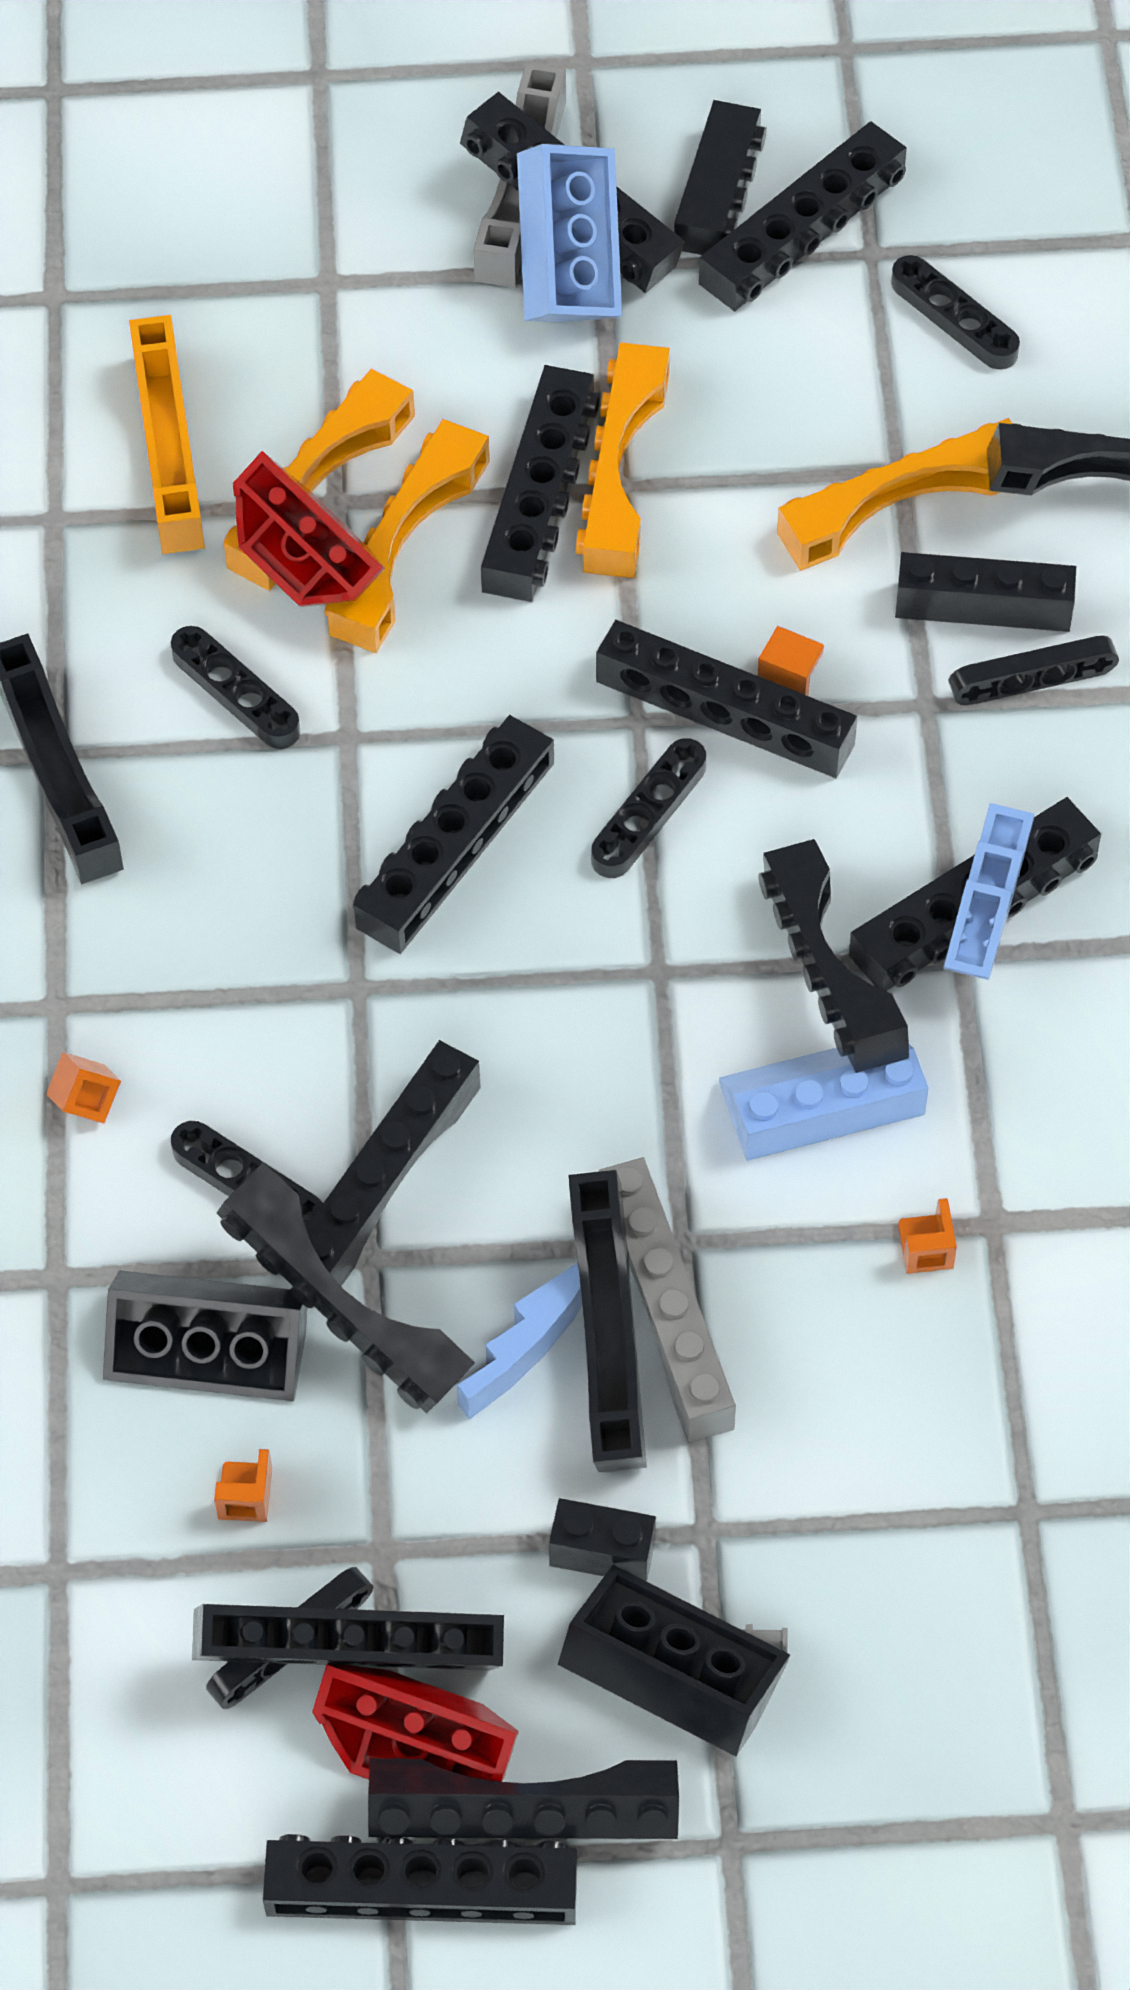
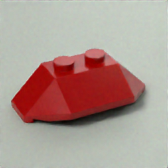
(299, 538)
(399, 1717)

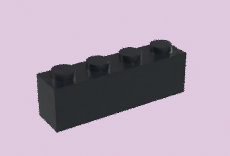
(719, 176)
(985, 591)

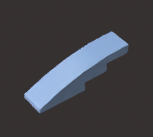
(989, 891)
(538, 1325)

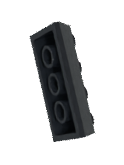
(204, 1335)
(673, 1659)

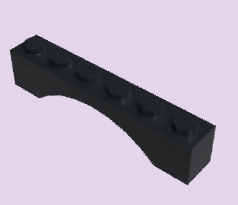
(1033, 457)
(57, 769)
(864, 1016)
(417, 1118)
(608, 1321)
(415, 1358)
(430, 1802)

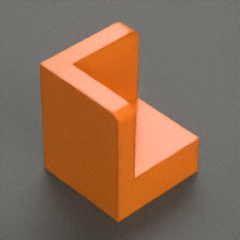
(789, 659)
(83, 1087)
(928, 1240)
(245, 1489)

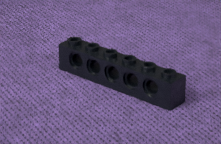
(502, 130)
(802, 216)
(539, 483)
(726, 698)
(398, 920)
(888, 963)
(347, 1637)
(444, 1899)

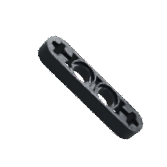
(960, 308)
(1033, 670)
(238, 684)
(642, 804)
(223, 1149)
(239, 1679)

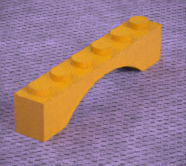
(366, 420)
(166, 434)
(446, 470)
(822, 522)
(613, 526)

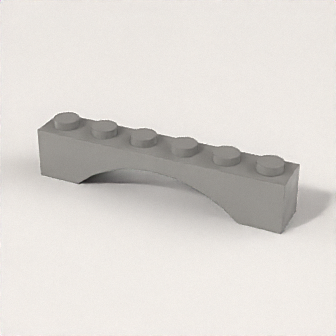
(499, 235)
(675, 1316)

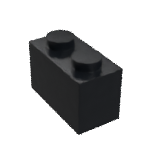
(596, 1537)

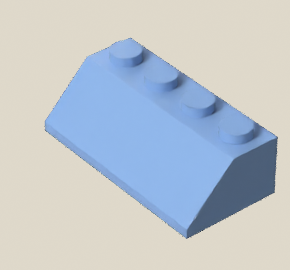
(569, 233)
(819, 1100)

